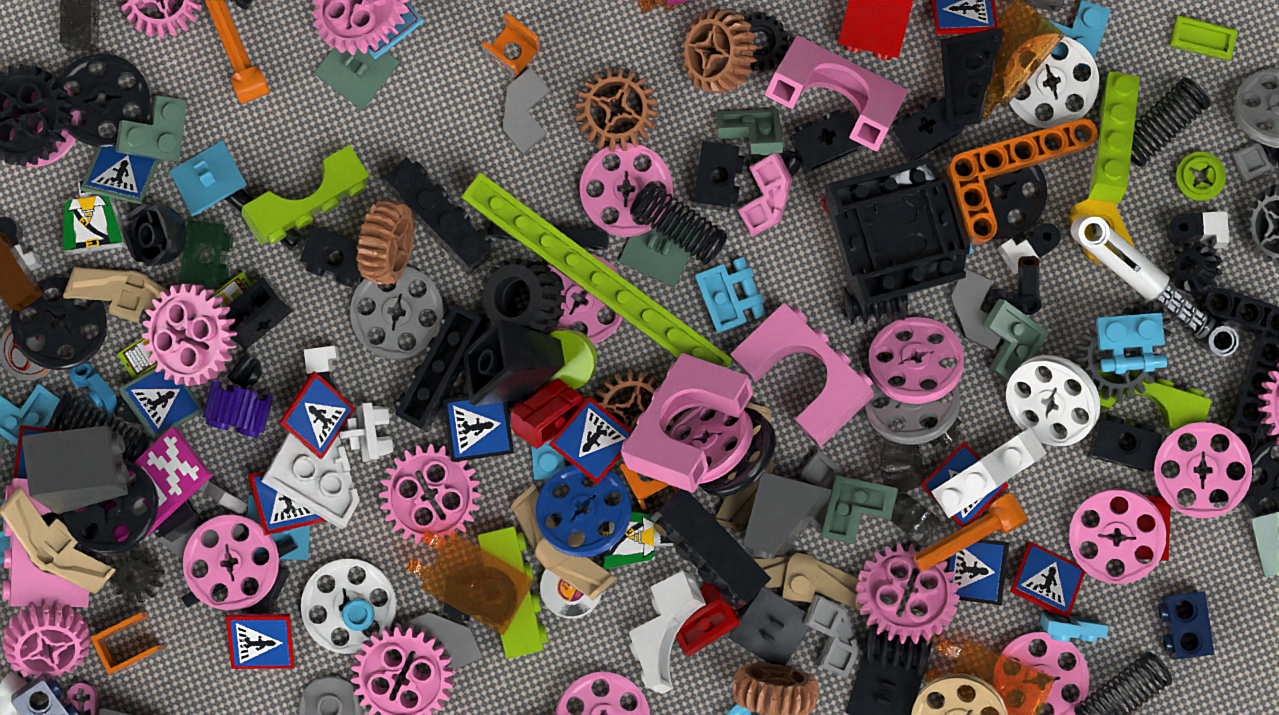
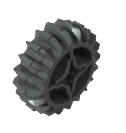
(1266, 224)
(1092, 367)

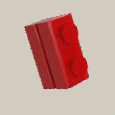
(545, 412)

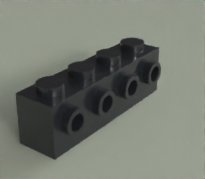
(438, 216)
(440, 367)
(710, 549)

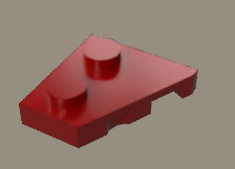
(707, 622)

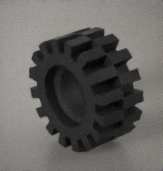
(779, 41)

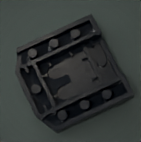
(898, 231)

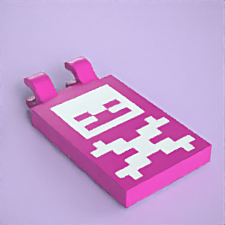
(175, 472)

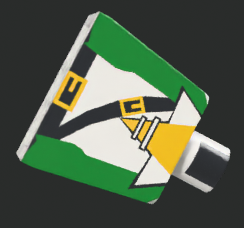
(92, 224)
(636, 543)

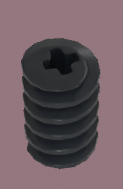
(889, 307)
(906, 653)

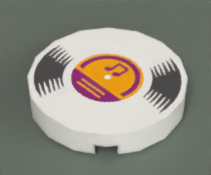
(564, 598)

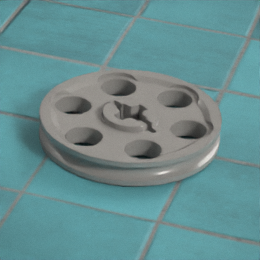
(1267, 110)
(409, 324)
(913, 414)

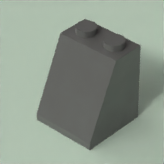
(75, 467)
(781, 514)

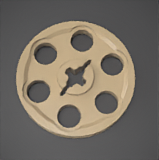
(955, 704)

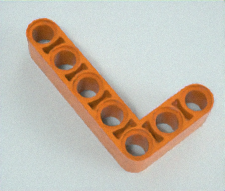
(1009, 162)

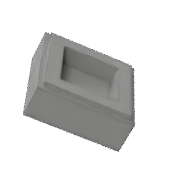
(1252, 161)

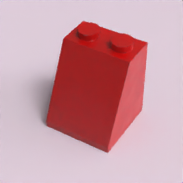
(875, 26)

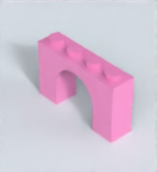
(814, 66)
(788, 334)
(687, 385)
(28, 583)

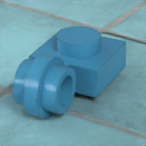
(100, 393)

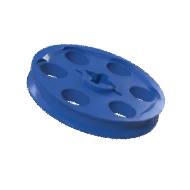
(584, 523)

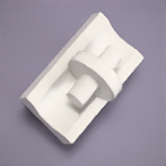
(367, 418)

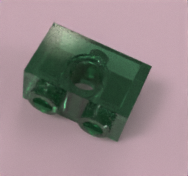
(198, 238)

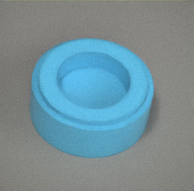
(358, 614)

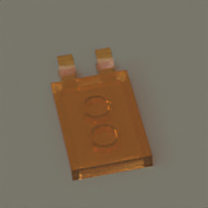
(1024, 47)
(473, 581)
(1018, 684)

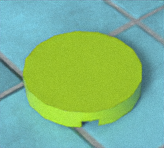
(578, 355)

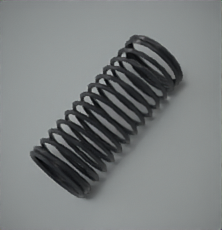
(1201, 102)
(644, 200)
(63, 409)
(1081, 709)

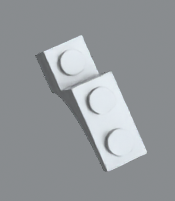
(989, 472)
(652, 642)

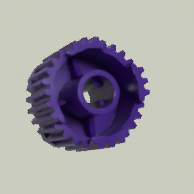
(237, 408)

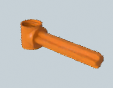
(248, 80)
(1002, 516)

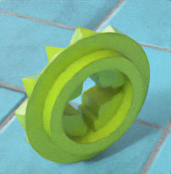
(1214, 175)

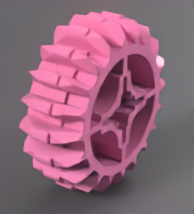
(170, 21)
(46, 640)

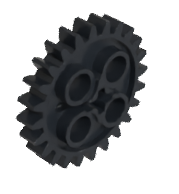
(28, 143)

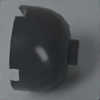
(155, 234)

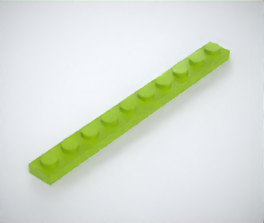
(589, 272)

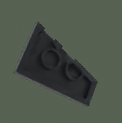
(968, 74)

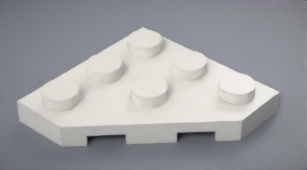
(313, 482)

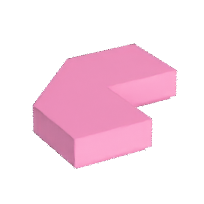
(775, 186)

